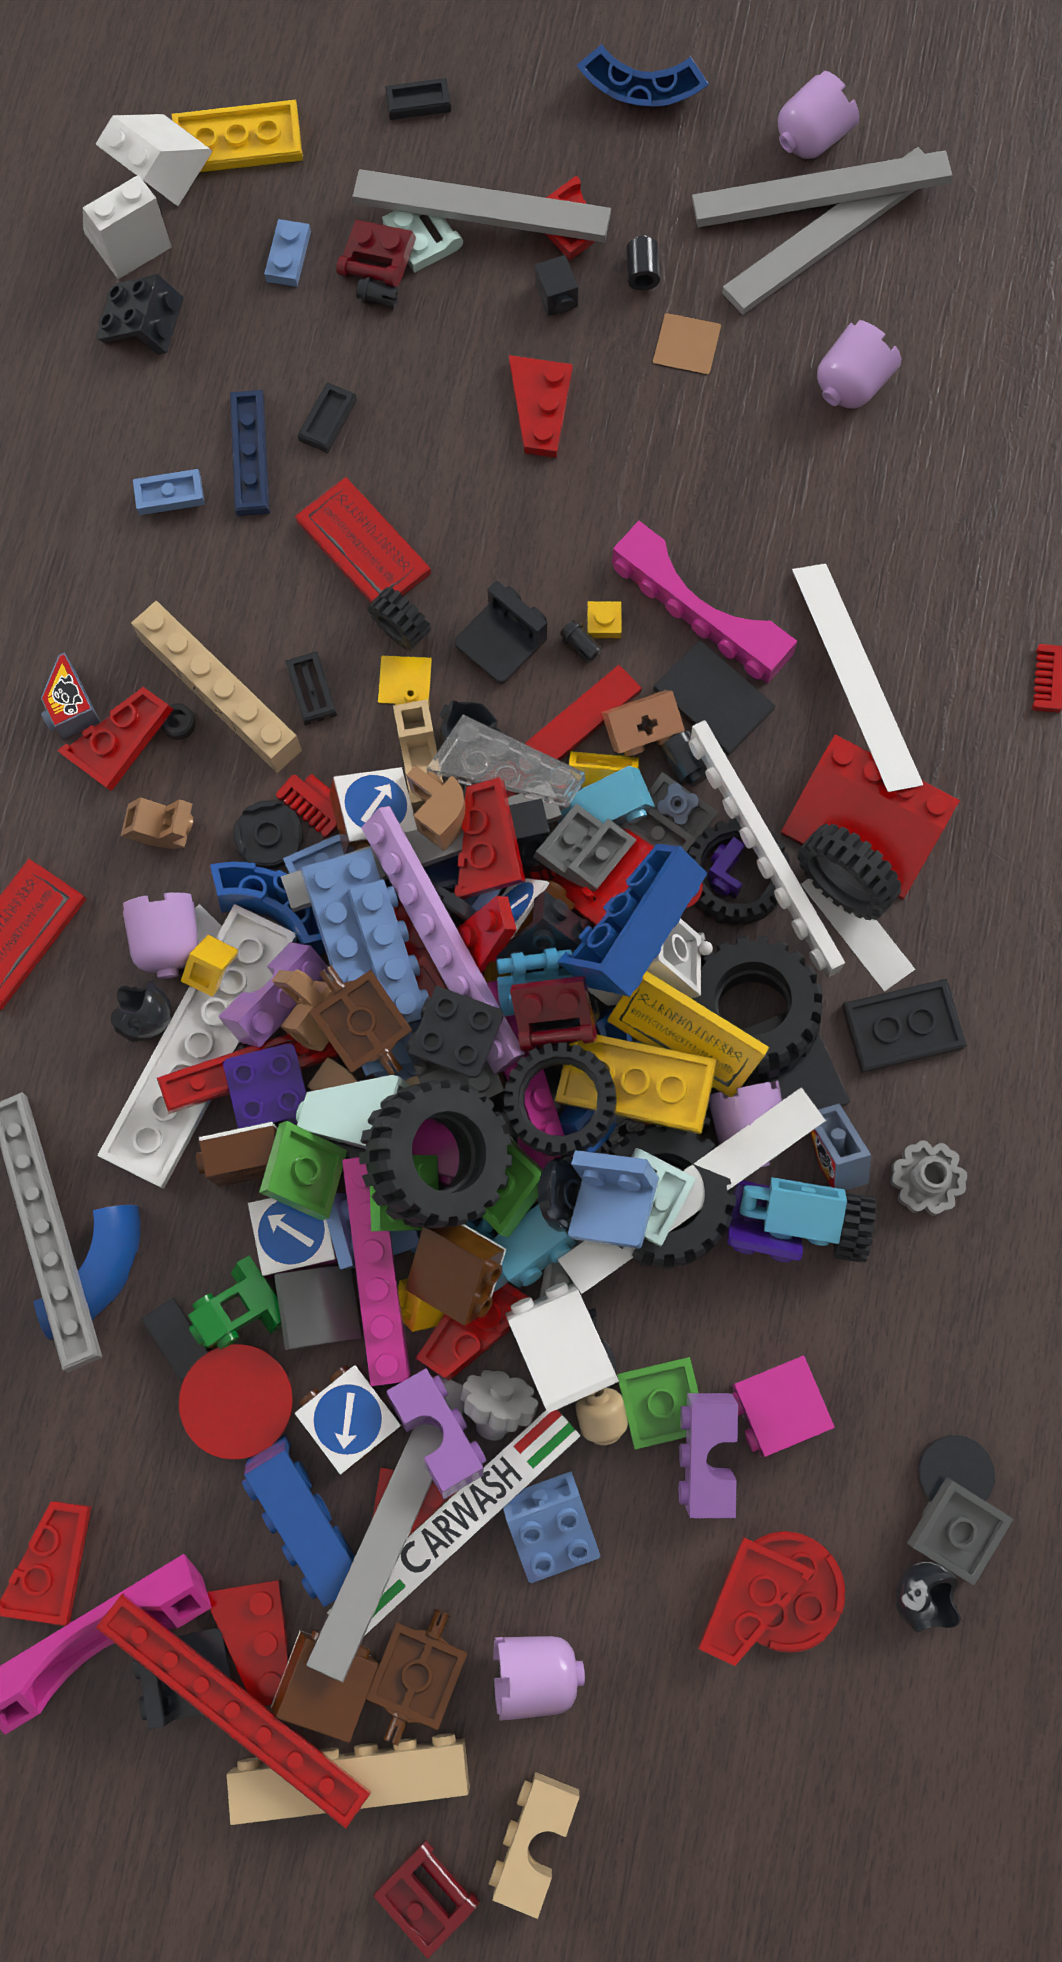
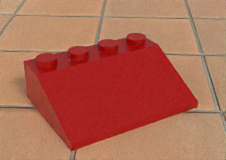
(852, 795)

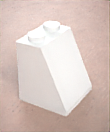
(155, 151)
(126, 227)
(676, 964)
(561, 1346)

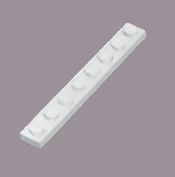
(771, 860)

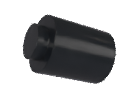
(643, 263)
(682, 761)

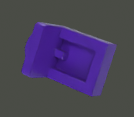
(724, 860)

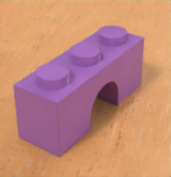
(260, 1013)
(421, 1402)
(707, 1421)

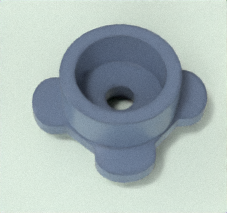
(681, 813)

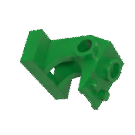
(212, 1325)

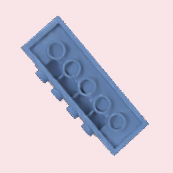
(364, 935)

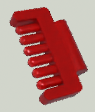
(1047, 702)
(315, 794)

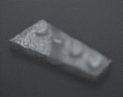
(481, 754)

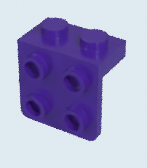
(265, 1085)
(748, 1233)

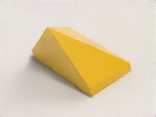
(599, 765)

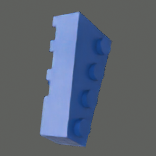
(636, 922)
(299, 1520)

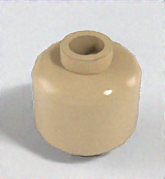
(602, 1416)

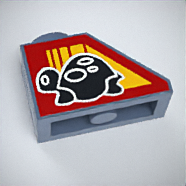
(66, 701)
(840, 1150)

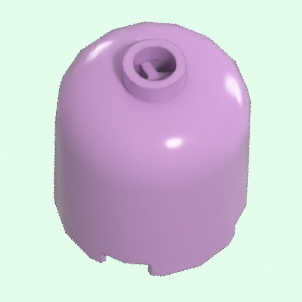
(816, 117)
(857, 366)
(161, 933)
(747, 1105)
(536, 1676)

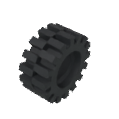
(399, 618)
(856, 1229)

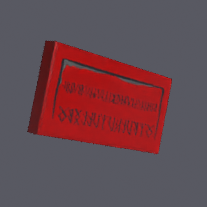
(361, 542)
(32, 917)

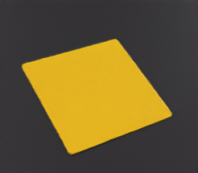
(402, 670)

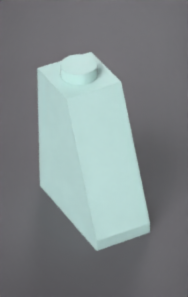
(343, 1110)

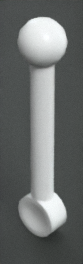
(705, 947)

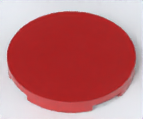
(235, 1401)
(815, 1605)

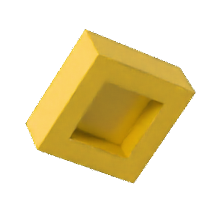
(604, 619)

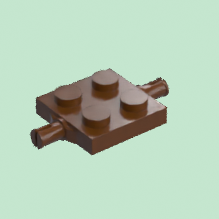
(361, 1021)
(416, 1677)

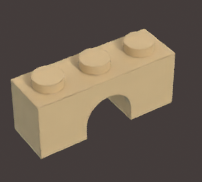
(415, 739)
(520, 1879)

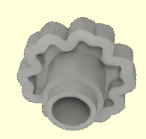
(928, 1178)
(498, 1403)

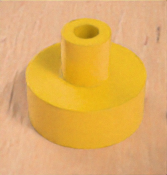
(410, 693)

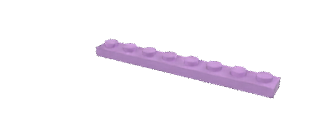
(435, 926)

